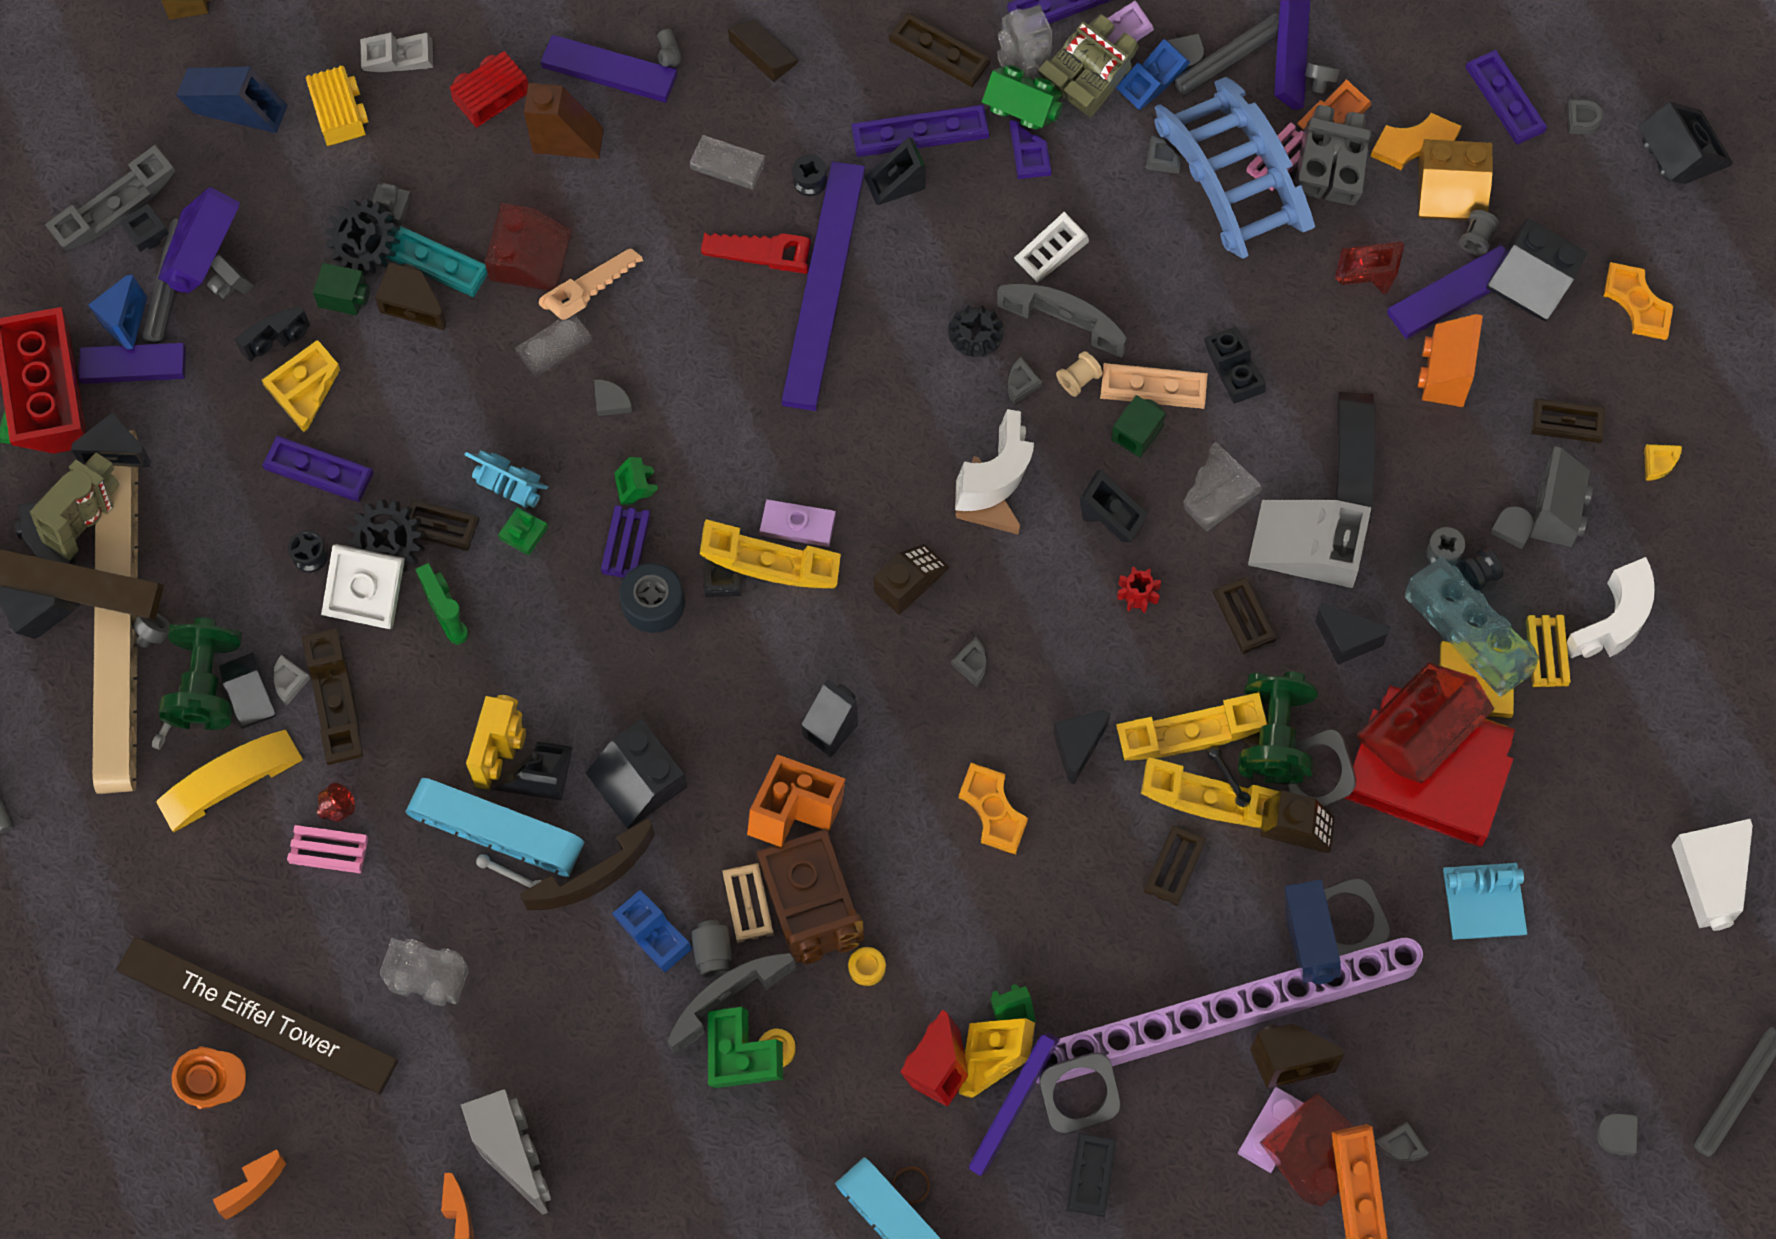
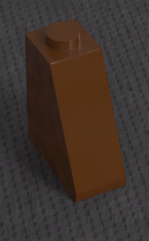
(560, 123)

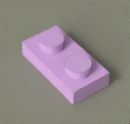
(1276, 1110)

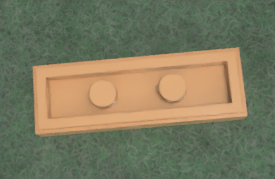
(1156, 384)

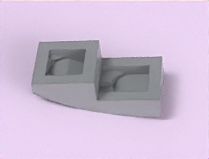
(389, 54)

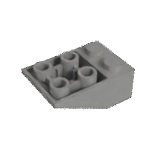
(1311, 539)
(497, 1134)

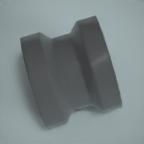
(1446, 536)

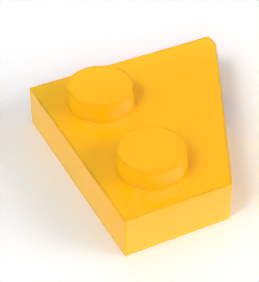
(303, 383)
(995, 1051)

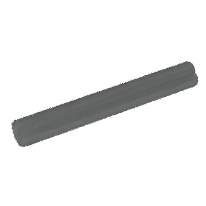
(1227, 55)
(161, 299)
(1737, 1095)

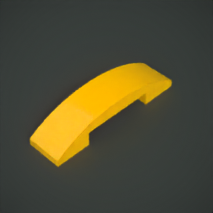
(769, 560)
(1193, 730)
(226, 776)
(1201, 795)

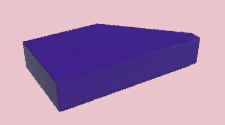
(1029, 153)

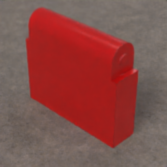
(1458, 795)

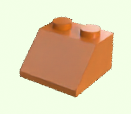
(1450, 360)

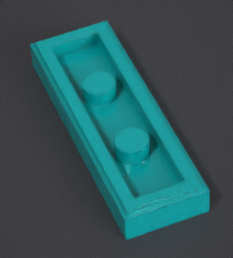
(439, 262)

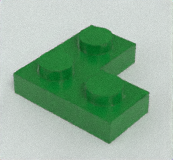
(732, 1058)

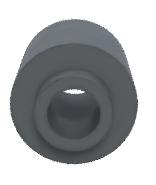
(712, 949)

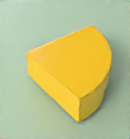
(1660, 460)

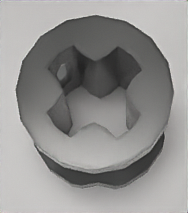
(1478, 232)

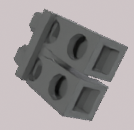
(1333, 157)

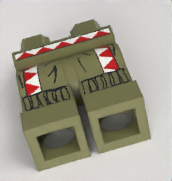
(1090, 65)
(75, 504)

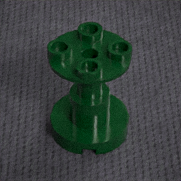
(198, 688)
(1276, 751)

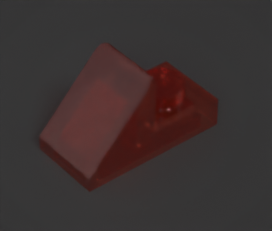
(1370, 264)

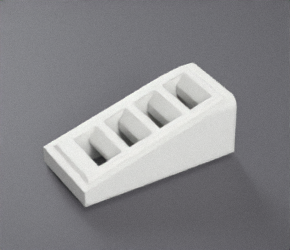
(1063, 222)

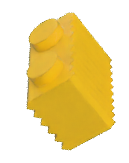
(335, 105)

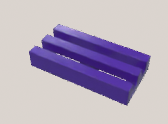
(630, 515)

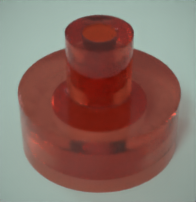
(335, 803)

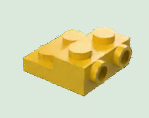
(496, 736)

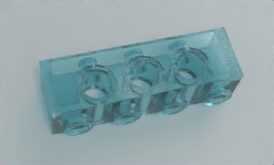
(1475, 644)

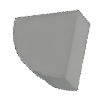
(288, 679)

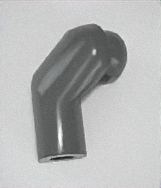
(670, 53)

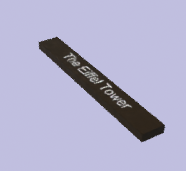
(257, 1015)

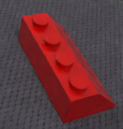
(40, 381)

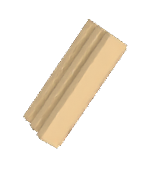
(753, 932)

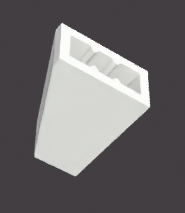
(1715, 871)

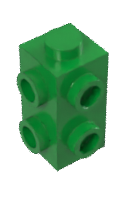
(1020, 96)

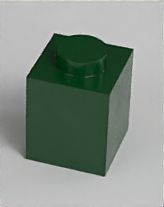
(341, 289)
(1138, 425)

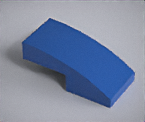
(1154, 75)
(652, 931)

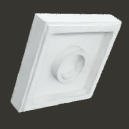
(362, 586)

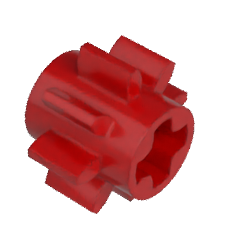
(1132, 595)

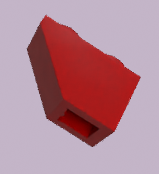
(938, 1062)

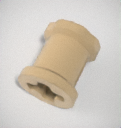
(1079, 373)

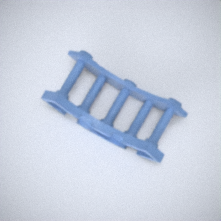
(1262, 142)

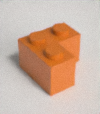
(791, 794)

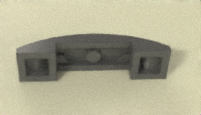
(118, 201)
(1025, 297)
(765, 969)

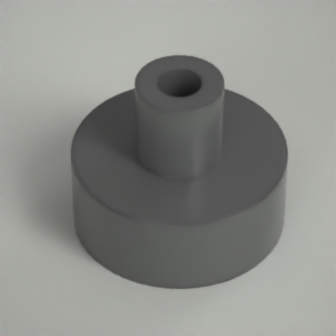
(1321, 74)
(151, 630)

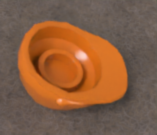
(208, 1077)

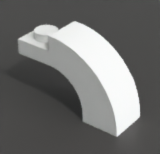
(994, 481)
(1633, 598)

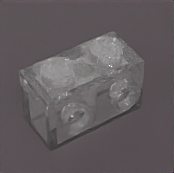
(1025, 40)
(424, 971)

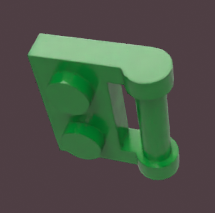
(443, 605)

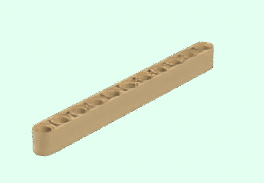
(114, 645)

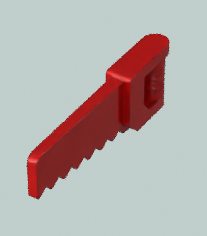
(759, 250)

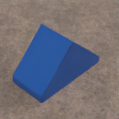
(121, 310)

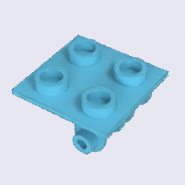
(496, 474)
(1485, 901)

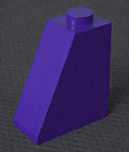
(197, 239)

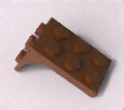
(811, 897)

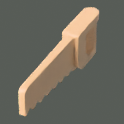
(588, 285)

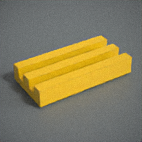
(1546, 623)

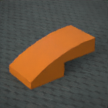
(1343, 101)
(260, 1177)
(456, 1207)

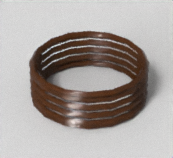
(920, 1171)

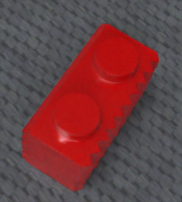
(489, 88)

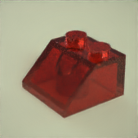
(526, 248)
(1305, 1149)

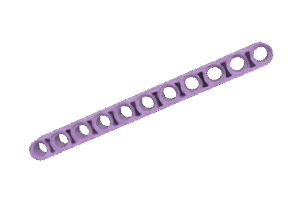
(1240, 999)

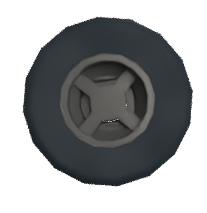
(650, 583)

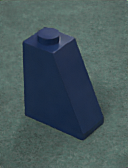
(232, 96)
(1312, 932)

